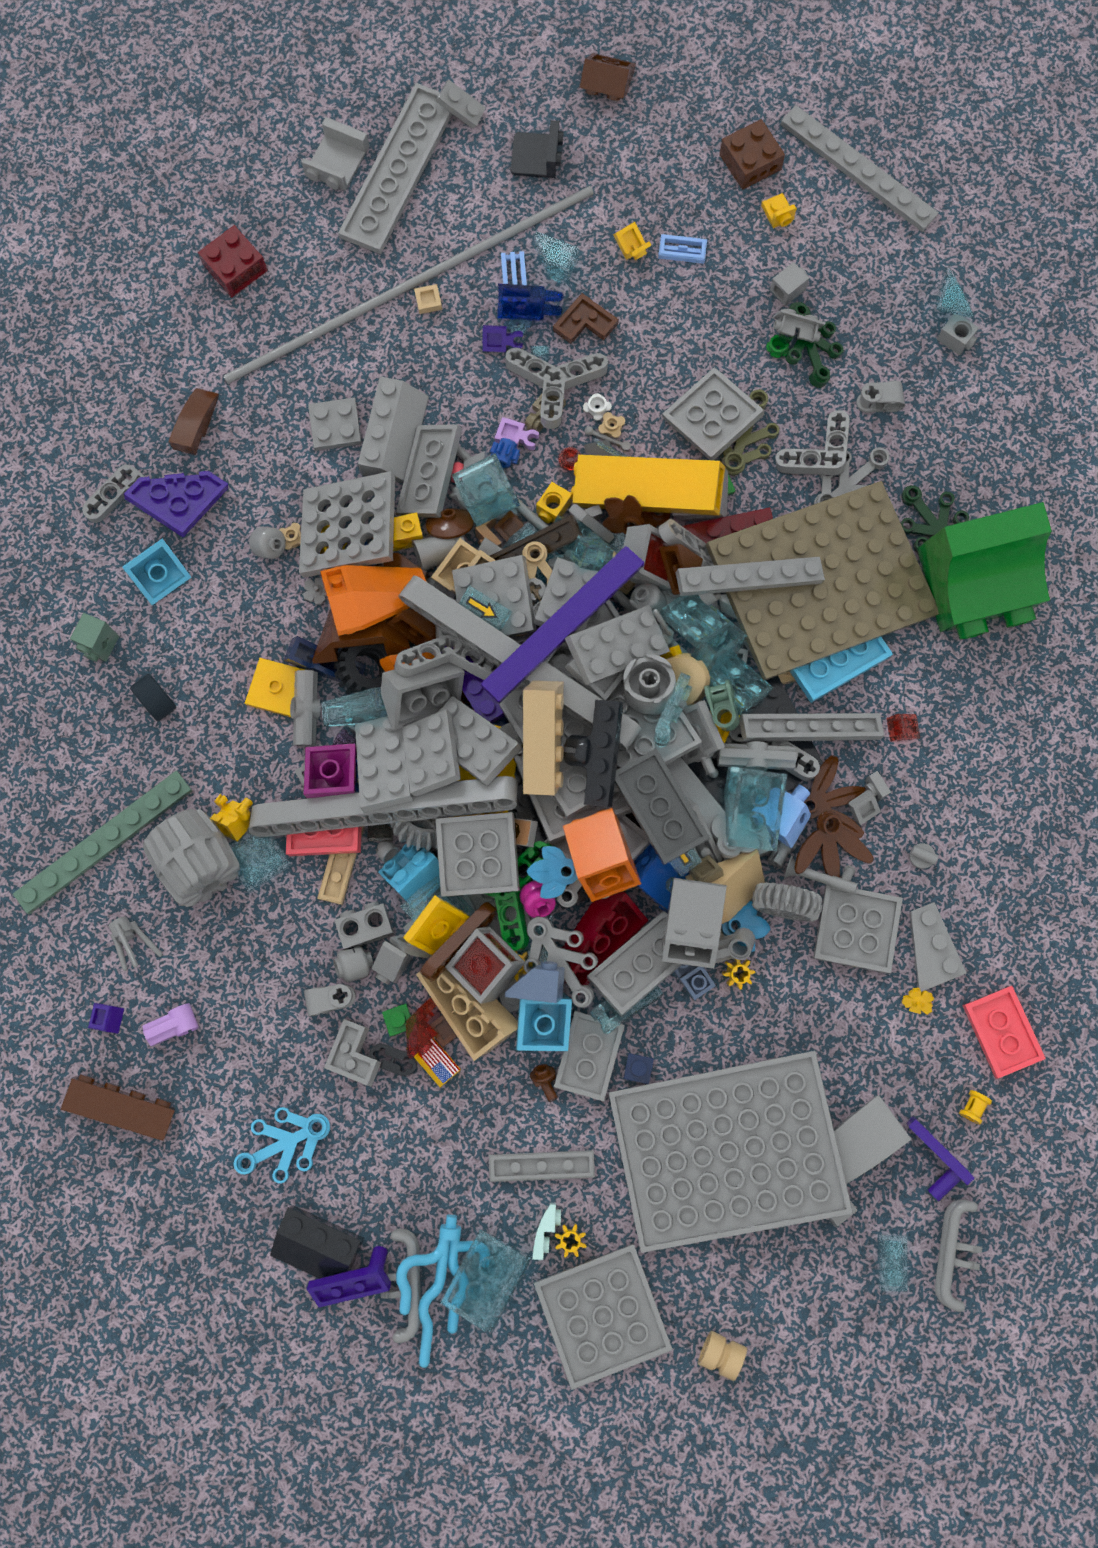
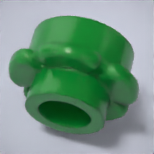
(774, 352)

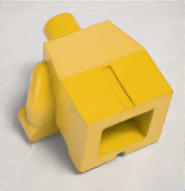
(233, 817)

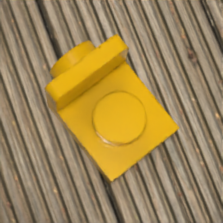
(779, 211)

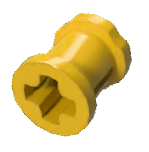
(975, 1107)

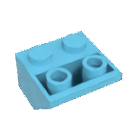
(410, 870)

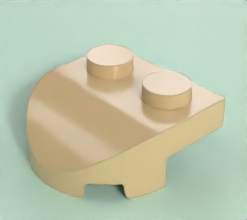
(696, 669)

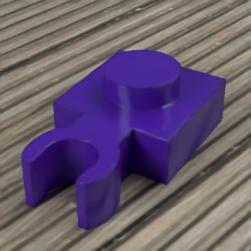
(496, 338)

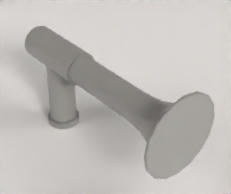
(843, 883)

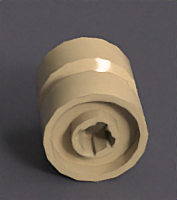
(724, 1356)

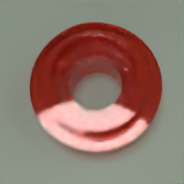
(566, 453)

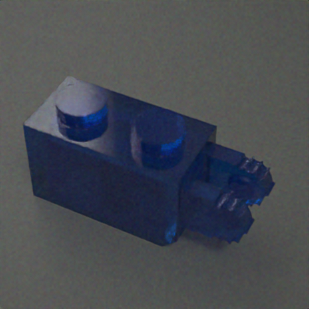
(526, 302)

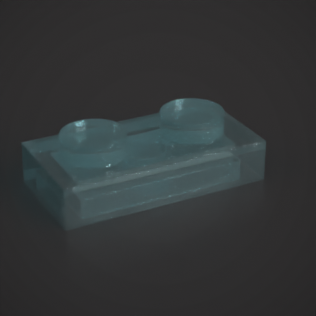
(893, 1263)

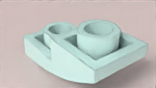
(550, 1219)

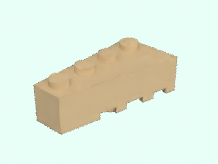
(542, 737)
(475, 1024)

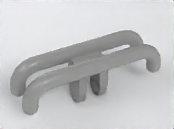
(948, 1251)
(413, 1278)

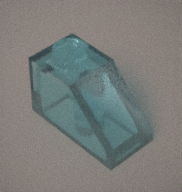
(556, 256)

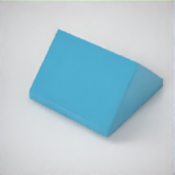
(156, 571)

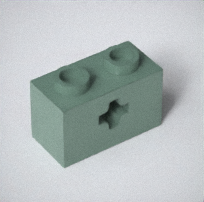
(94, 638)

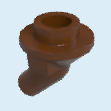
(542, 1076)

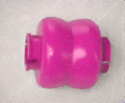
(533, 903)

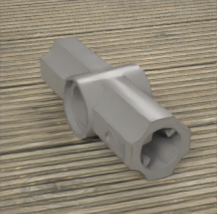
(305, 708)
(757, 756)

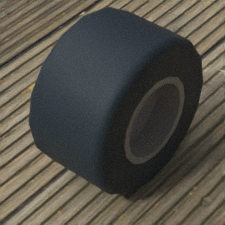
(153, 697)

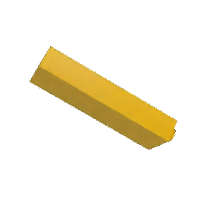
(656, 483)

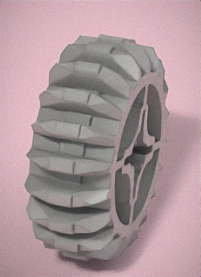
(417, 833)
(787, 901)

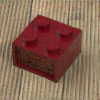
(232, 261)

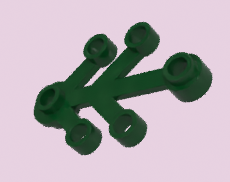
(815, 378)
(933, 524)

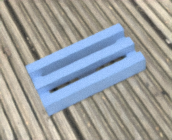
(682, 252)
(513, 257)

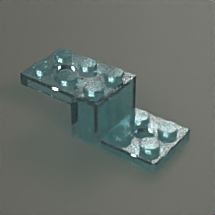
(717, 645)

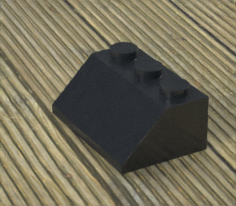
(315, 1244)

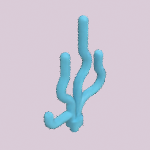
(444, 1255)

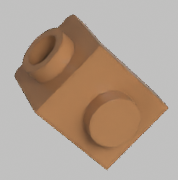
(483, 531)

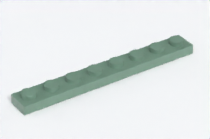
(102, 842)

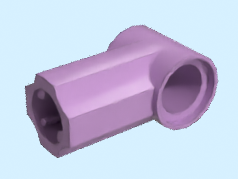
(174, 1024)

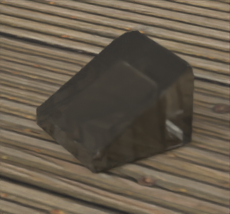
(380, 832)

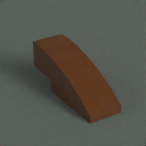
(193, 421)

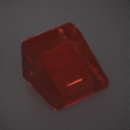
(903, 727)

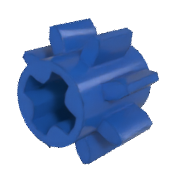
(506, 452)

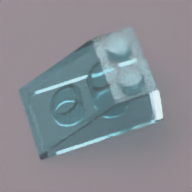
(754, 807)

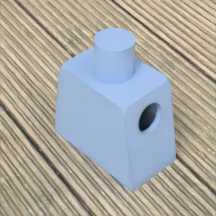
(794, 815)

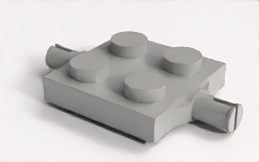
(703, 724)

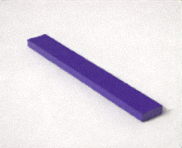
(562, 624)

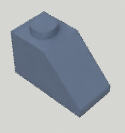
(540, 984)

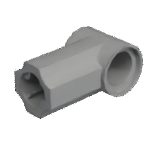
(730, 949)

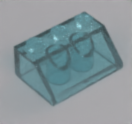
(485, 1280)

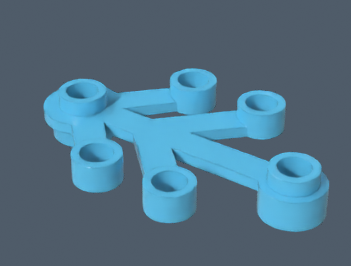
(287, 1142)

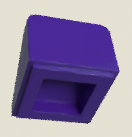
(106, 1018)

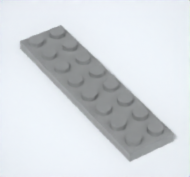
(396, 170)

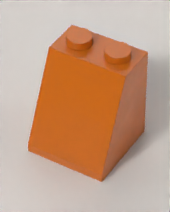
(601, 855)

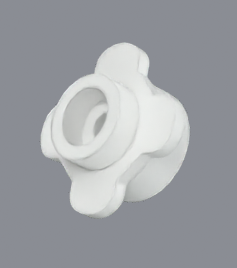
(597, 399)

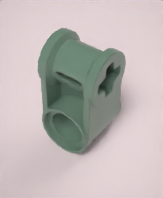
(722, 700)

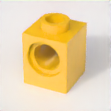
(555, 494)

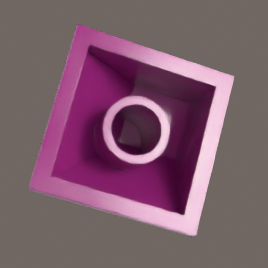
(329, 770)

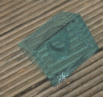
(951, 296)

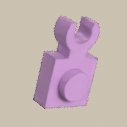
(515, 431)

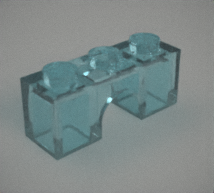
(589, 550)

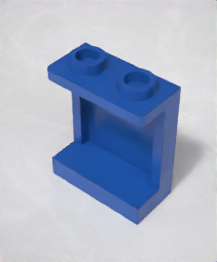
(654, 877)

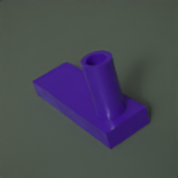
(956, 1170)
(353, 1283)

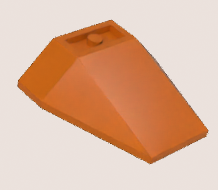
(365, 594)

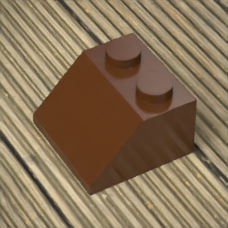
(606, 76)

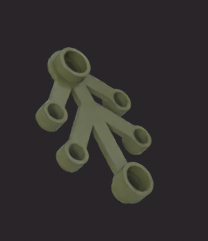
(748, 439)

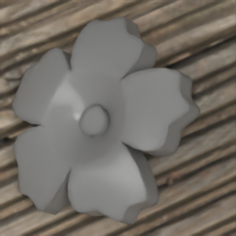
(314, 591)

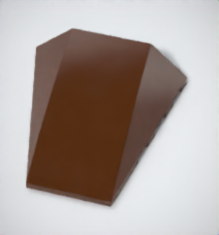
(378, 633)

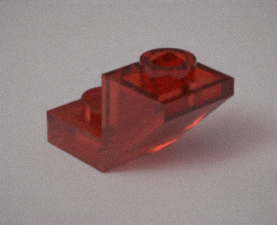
(418, 1031)

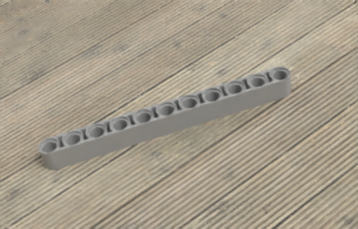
(498, 647)
(344, 810)

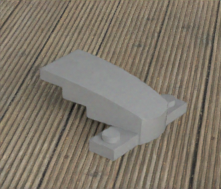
(867, 1140)

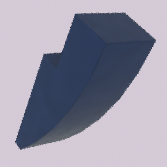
(301, 654)

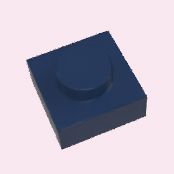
(638, 1068)

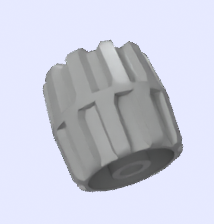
(191, 857)

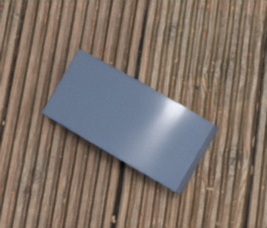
(695, 980)

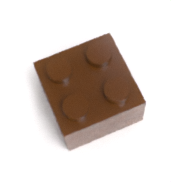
(751, 154)

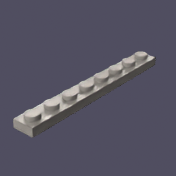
(859, 168)

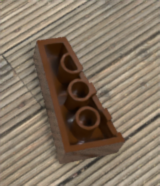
(118, 1108)

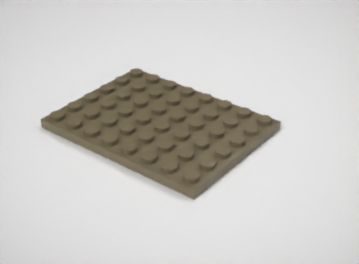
(867, 587)

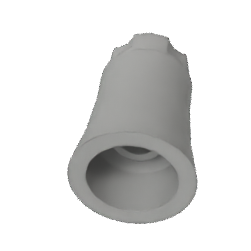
(432, 550)

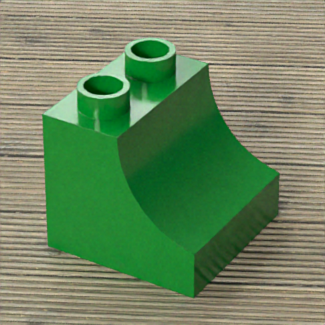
(988, 570)

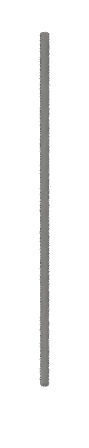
(408, 285)

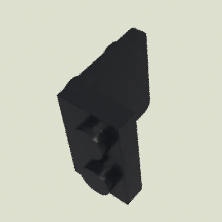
(537, 153)

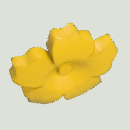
(918, 1001)

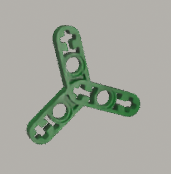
(512, 899)

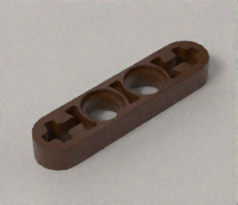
(437, 962)

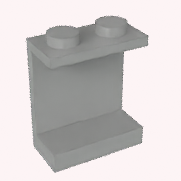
(337, 155)

